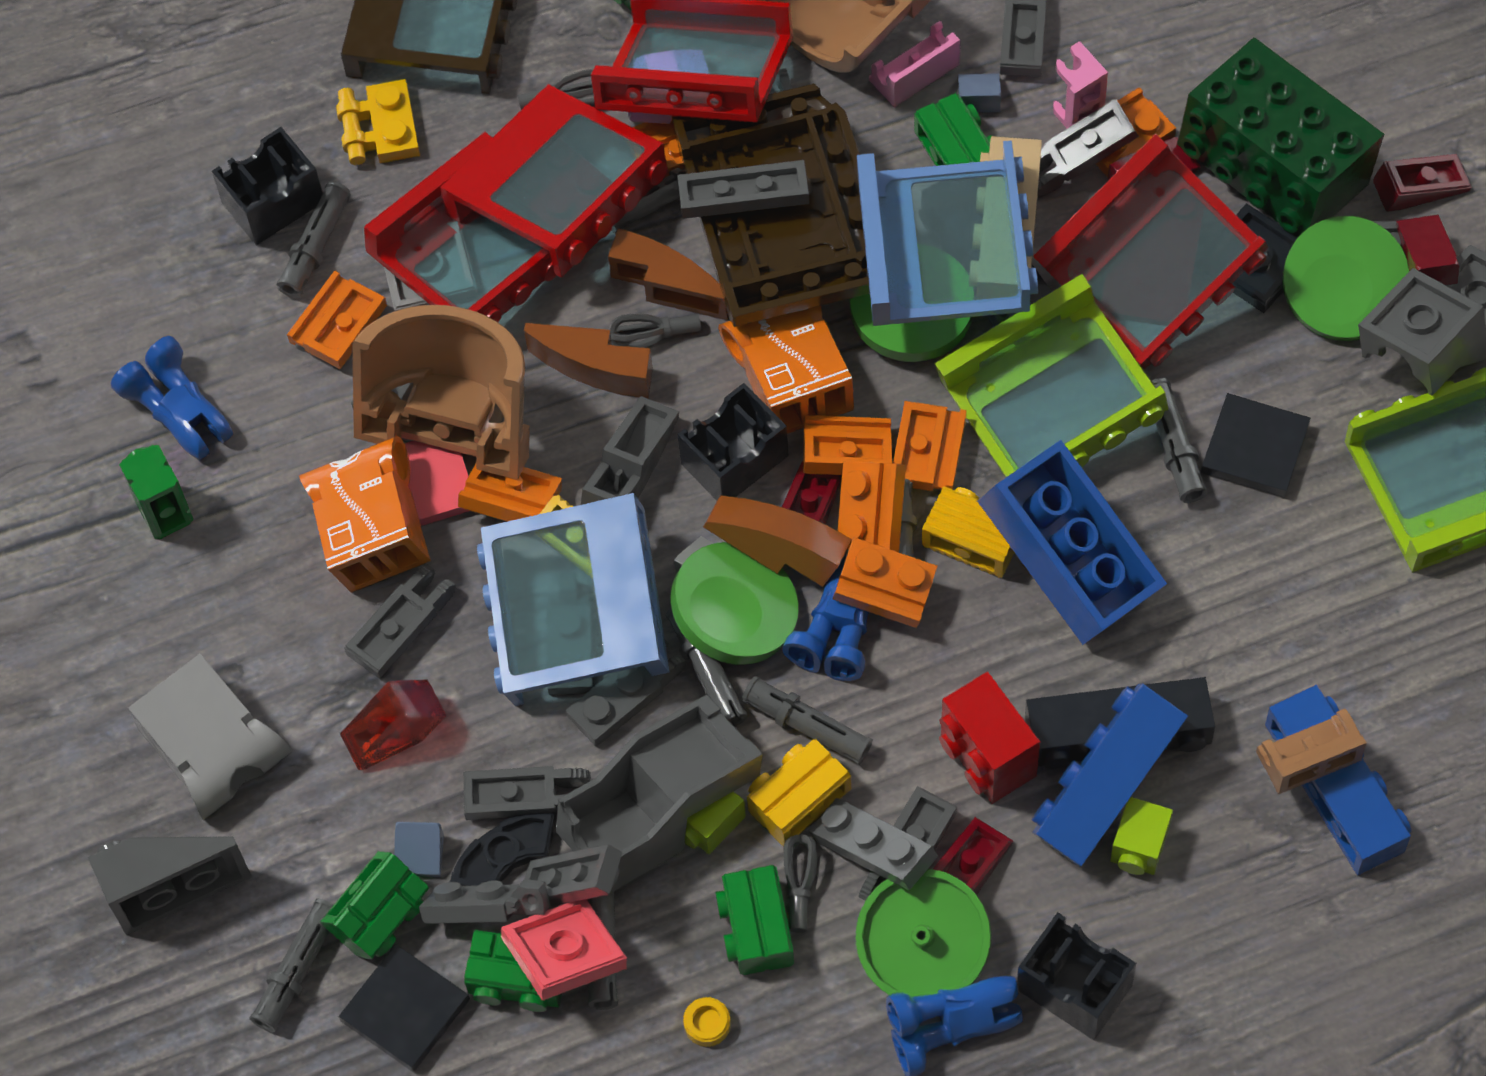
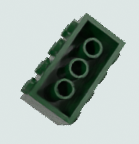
(1279, 138)

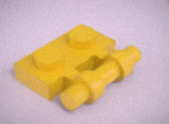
(391, 120)

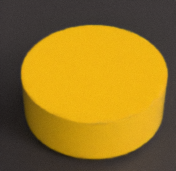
(706, 1021)

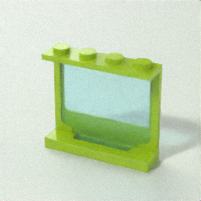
(1051, 380)
(1428, 469)

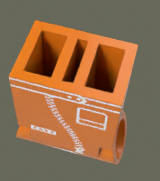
(792, 365)
(367, 515)

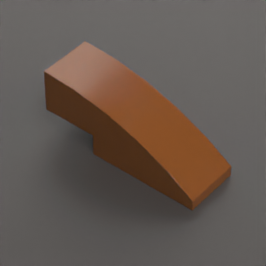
(666, 275)
(591, 358)
(778, 537)

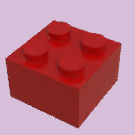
(988, 738)

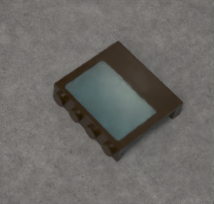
(429, 35)

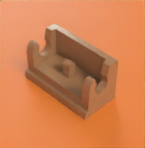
(1312, 752)

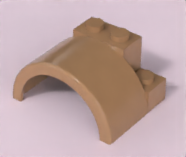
(845, 31)
(463, 379)

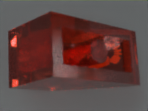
(392, 722)

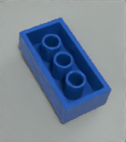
(1071, 541)

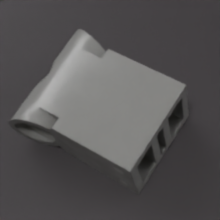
(206, 734)

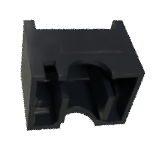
(264, 191)
(727, 450)
(1075, 977)

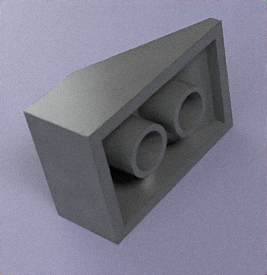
(162, 875)

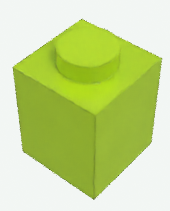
(714, 822)
(1141, 836)

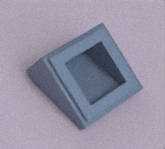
(981, 91)
(420, 847)

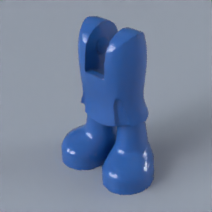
(180, 407)
(808, 648)
(963, 1013)

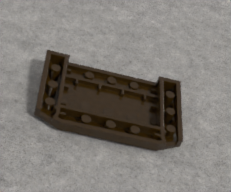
(791, 254)

